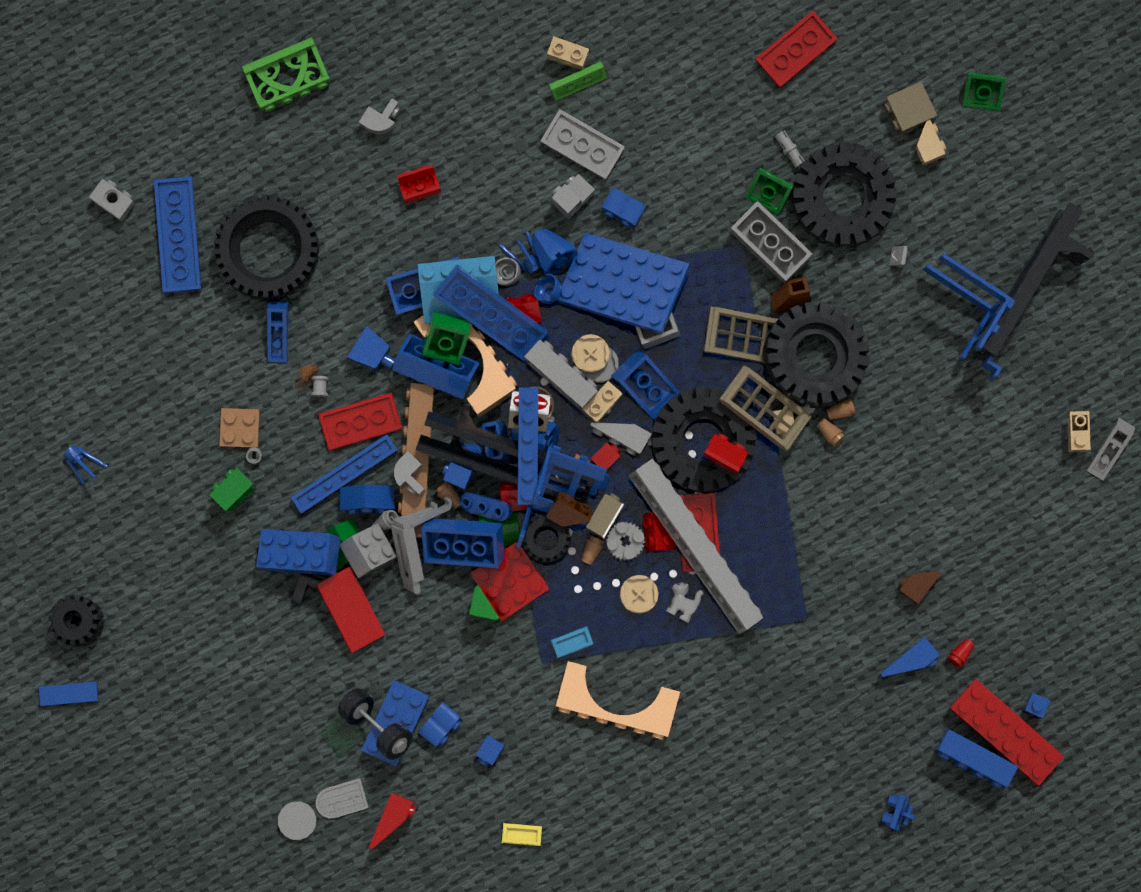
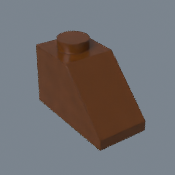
(917, 585)

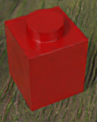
(606, 456)

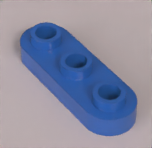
(491, 506)

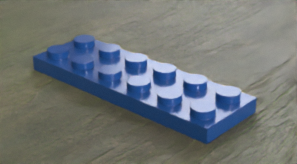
(177, 234)
(489, 312)

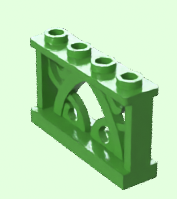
(297, 51)

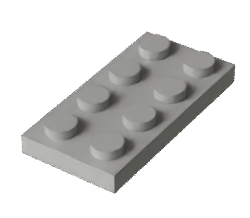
(582, 144)

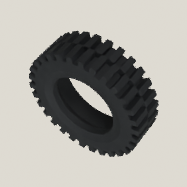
(253, 213)

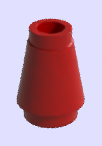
(961, 653)

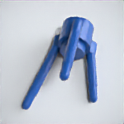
(531, 263)
(74, 456)

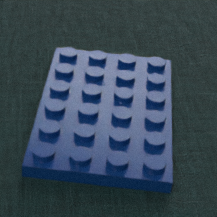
(623, 283)

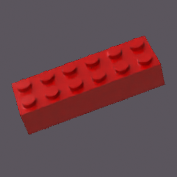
(1006, 732)

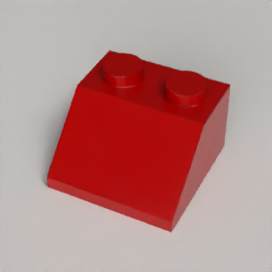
(725, 453)

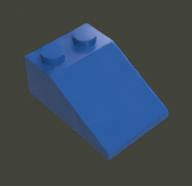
(645, 383)

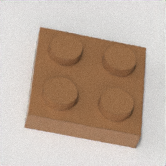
(239, 428)

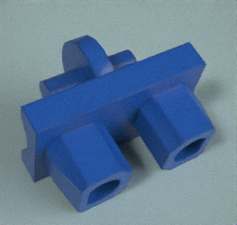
(900, 814)

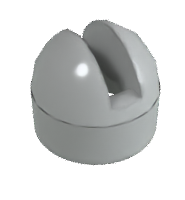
(249, 455)

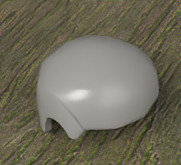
(511, 270)

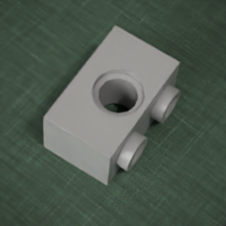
(101, 197)

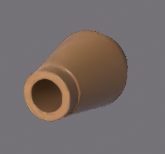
(842, 409)
(830, 432)
(448, 490)
(592, 549)

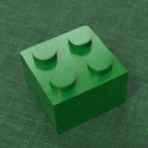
(446, 338)
(232, 490)

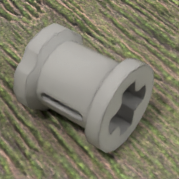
(319, 386)

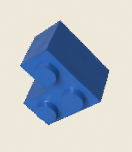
(366, 498)

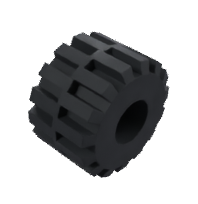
(65, 616)

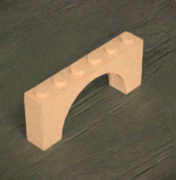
(495, 384)
(576, 698)

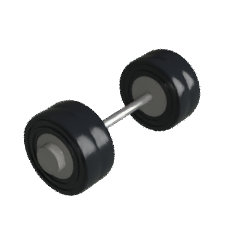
(392, 741)

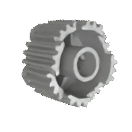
(635, 537)

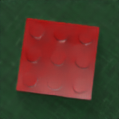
(512, 584)

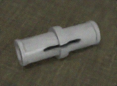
(789, 149)

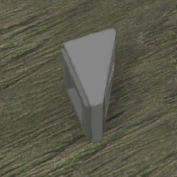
(898, 256)

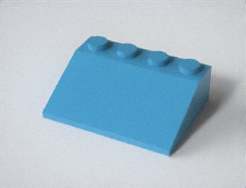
(434, 273)

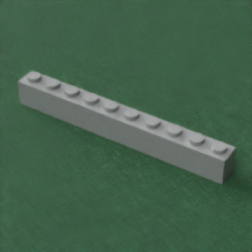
(696, 546)

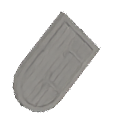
(341, 799)

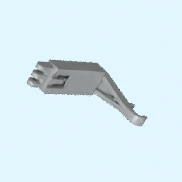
(406, 543)

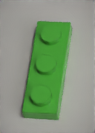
(578, 81)

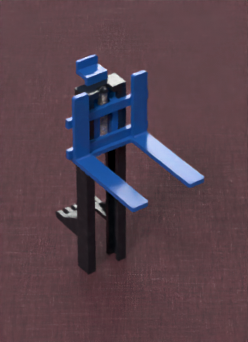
(1005, 313)
(573, 474)

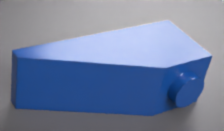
(277, 330)
(917, 657)

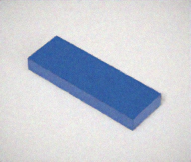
(68, 693)

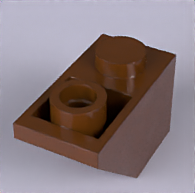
(791, 294)
(568, 511)

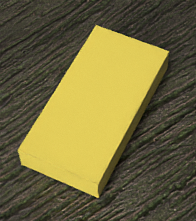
(521, 834)

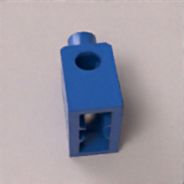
(371, 351)

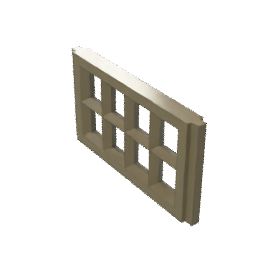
(712, 330)
(735, 387)

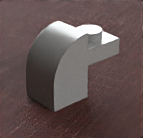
(380, 123)
(403, 473)

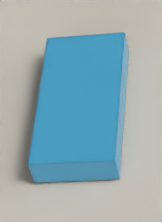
(572, 642)

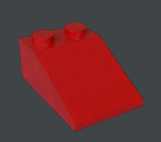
(395, 814)

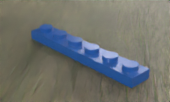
(527, 445)
(344, 474)

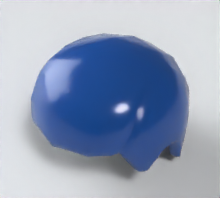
(548, 289)

